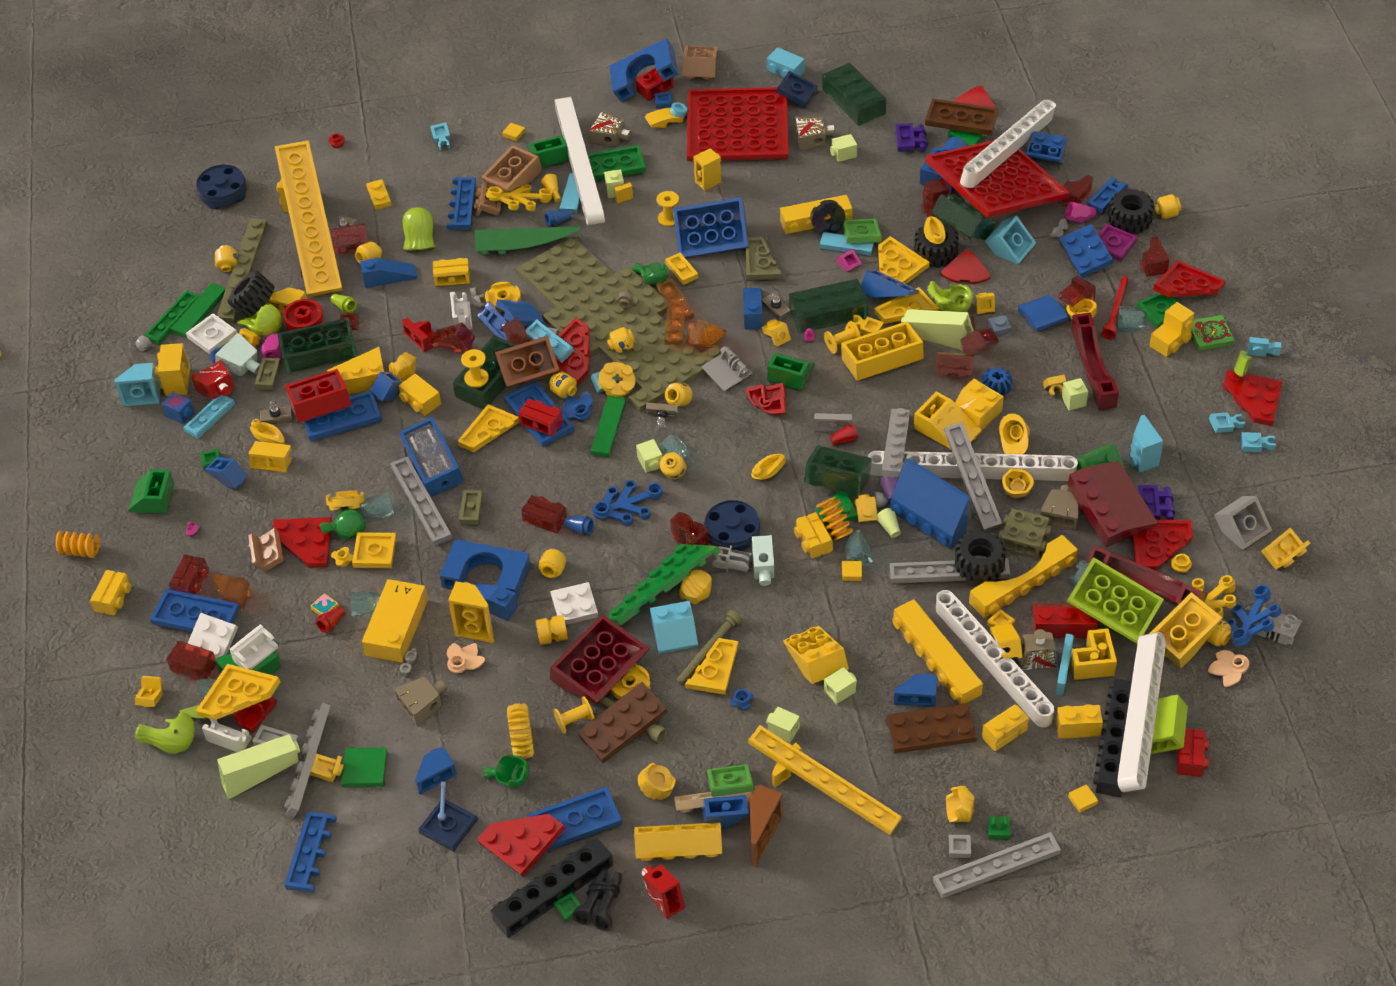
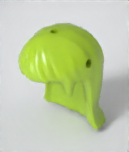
(418, 229)
(954, 299)
(264, 322)
(171, 739)

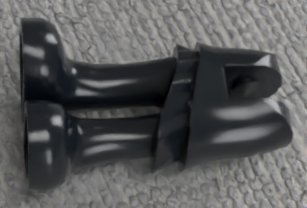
(606, 893)

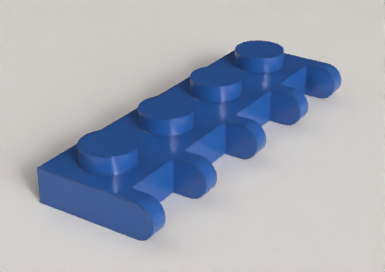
(463, 204)
(307, 852)

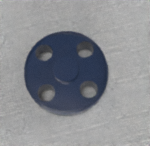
(221, 186)
(732, 524)

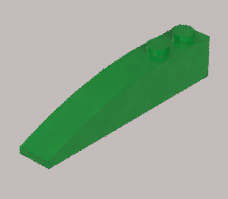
(517, 238)

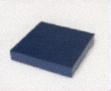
(796, 89)
(452, 829)

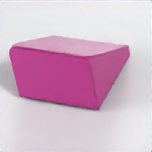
(849, 260)

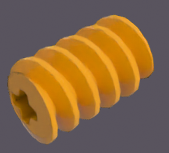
(834, 518)
(77, 545)

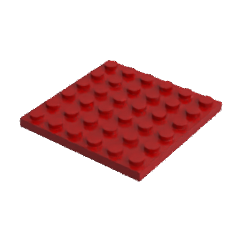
(737, 123)
(1009, 188)

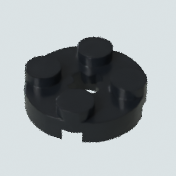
(832, 225)

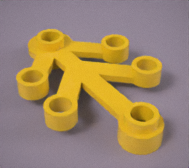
(519, 195)
(1227, 586)

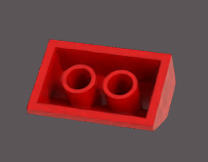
(318, 395)
(1062, 620)

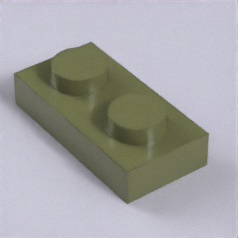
(267, 373)
(471, 507)

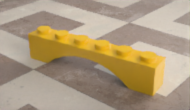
(992, 596)

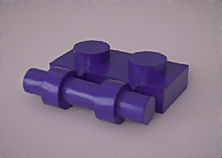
(905, 137)
(1152, 497)

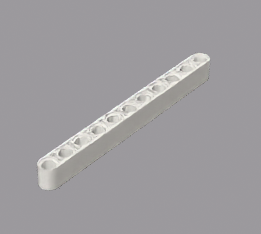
(1007, 144)
(579, 161)
(992, 465)

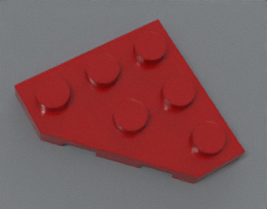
(1188, 281)
(577, 363)
(1255, 395)
(305, 539)
(1161, 542)
(521, 840)

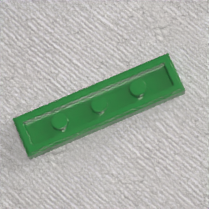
(199, 309)
(163, 326)
(608, 426)

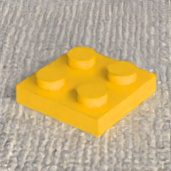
(374, 550)

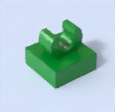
(998, 828)

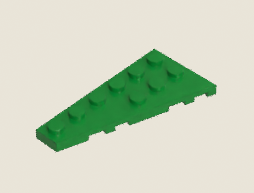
(665, 577)

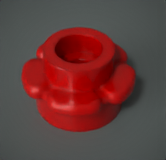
(336, 140)

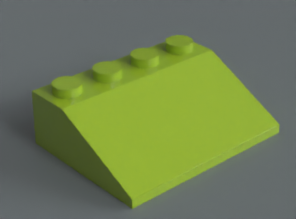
(1115, 600)

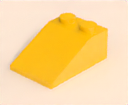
(1187, 629)

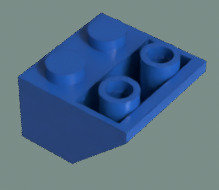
(1047, 147)

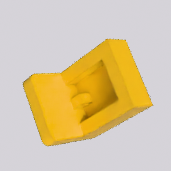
(778, 331)
(866, 508)
(150, 691)
(326, 767)

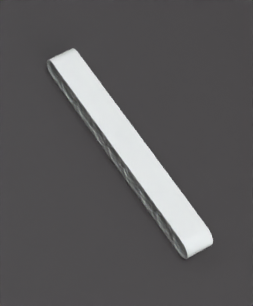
(984, 648)
(1141, 712)

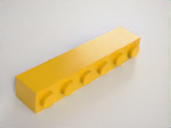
(937, 652)

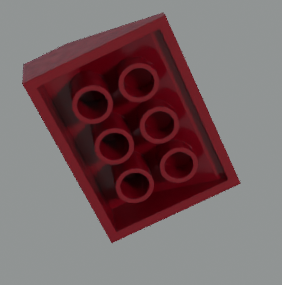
(1110, 502)
(597, 660)

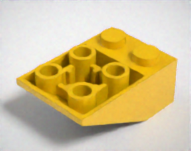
(939, 413)
(816, 654)

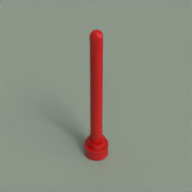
(1109, 330)

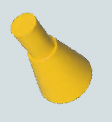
(550, 182)

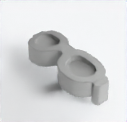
(1058, 231)
(476, 298)
(410, 658)

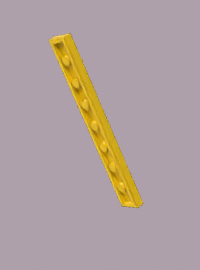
(825, 780)

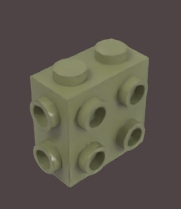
(1025, 533)

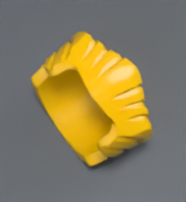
(404, 366)
(696, 586)
(656, 782)
(960, 805)

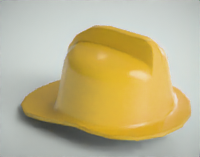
(1014, 434)

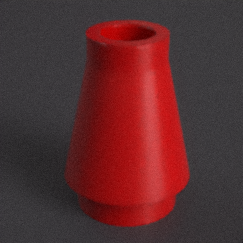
(845, 435)
(329, 619)

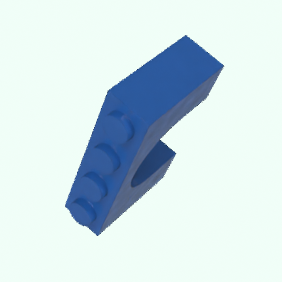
(624, 71)
(467, 555)

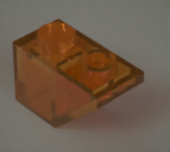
(704, 335)
(231, 588)

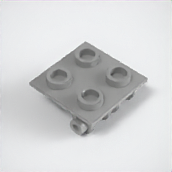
(726, 369)
(1285, 626)

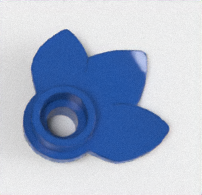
(578, 408)

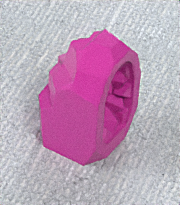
(1079, 212)
(271, 347)

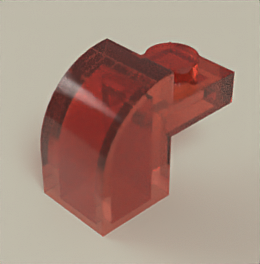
(1077, 290)

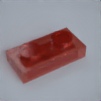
(515, 331)

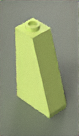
(940, 326)
(256, 764)

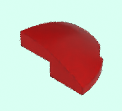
(976, 96)
(966, 268)
(769, 399)

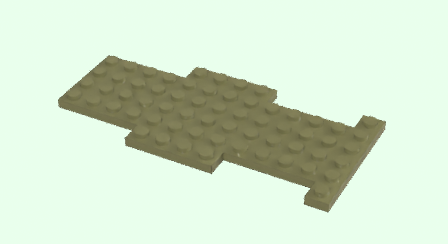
(586, 289)

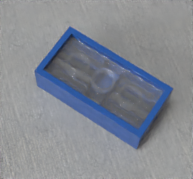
(431, 456)

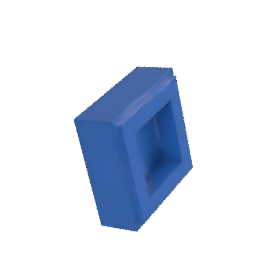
(663, 100)

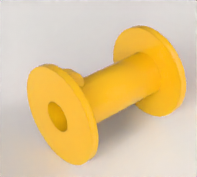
(667, 200)
(832, 341)
(473, 360)
(583, 711)

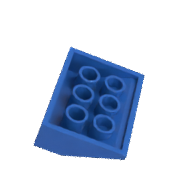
(711, 227)
(930, 504)

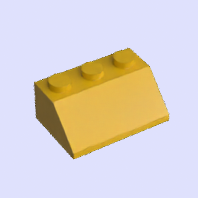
(470, 613)

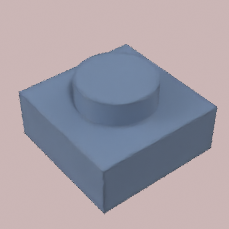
(1000, 325)

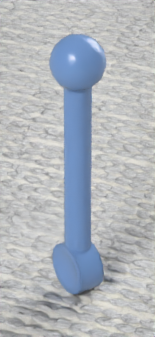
(441, 816)

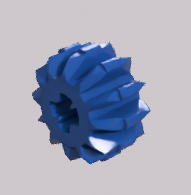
(998, 380)

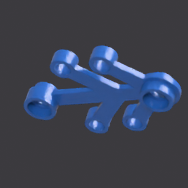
(604, 509)
(1242, 636)

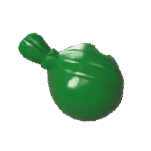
(652, 273)
(346, 524)
(510, 771)

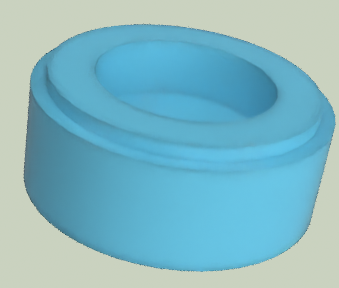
(678, 109)

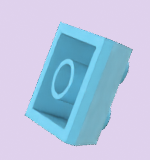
(1011, 240)
(138, 385)
(1145, 447)
(673, 627)

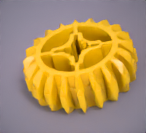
(520, 730)

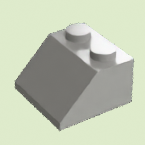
(1243, 521)

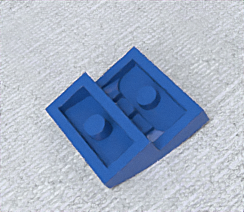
(523, 309)
(1043, 312)

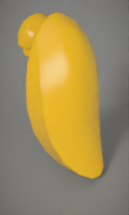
(934, 230)
(266, 432)
(768, 466)

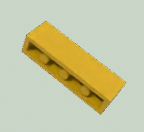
(797, 217)
(678, 840)

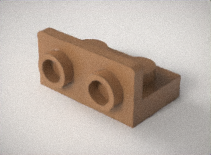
(483, 203)
(266, 550)

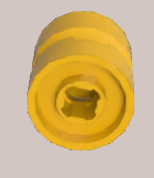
(551, 630)

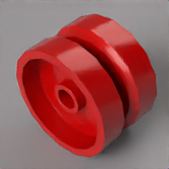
(303, 314)

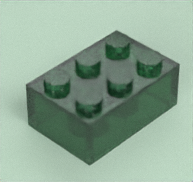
(963, 216)
(837, 470)

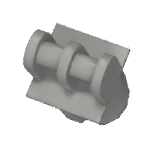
(732, 559)

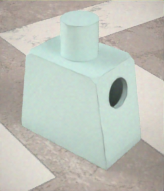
(238, 356)
(763, 559)

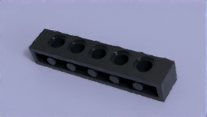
(1108, 781)
(531, 909)

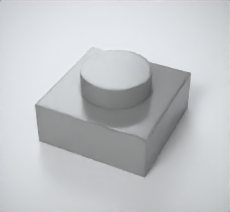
(959, 846)

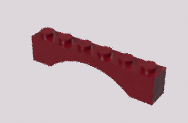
(1101, 383)
(1146, 577)

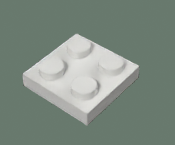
(211, 333)
(574, 603)
(213, 634)

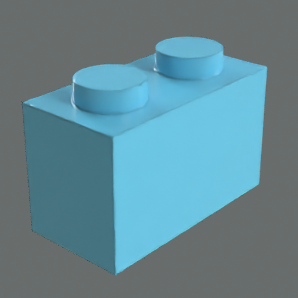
(782, 62)

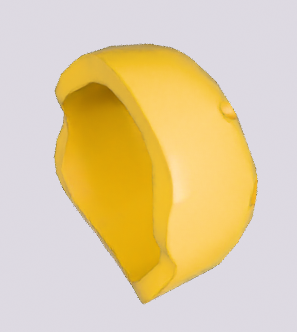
(1081, 308)
(1017, 487)

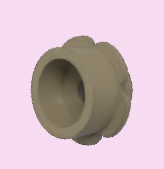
(624, 299)

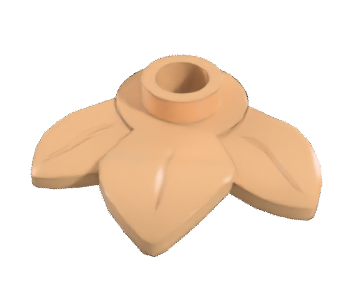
(464, 656)
(1226, 667)

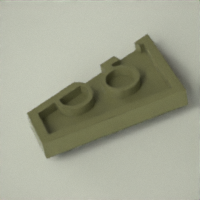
(759, 261)

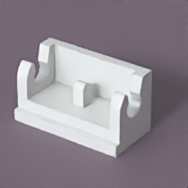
(461, 310)
(253, 648)
(226, 736)

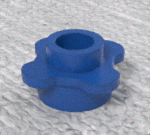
(742, 694)

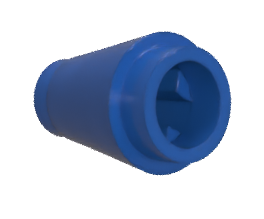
(556, 217)
(580, 524)

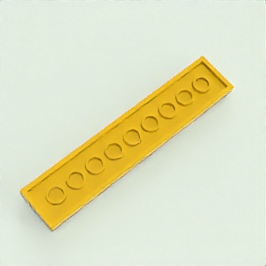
(308, 219)

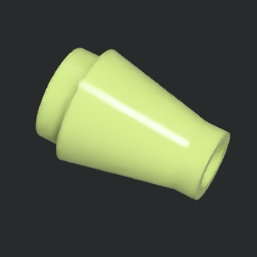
(889, 522)

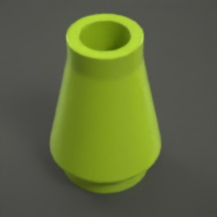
(344, 303)

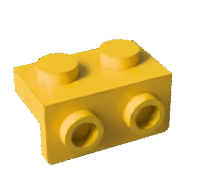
(1284, 549)

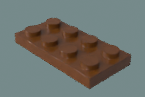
(961, 116)
(622, 722)
(931, 728)

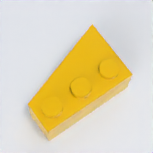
(361, 371)

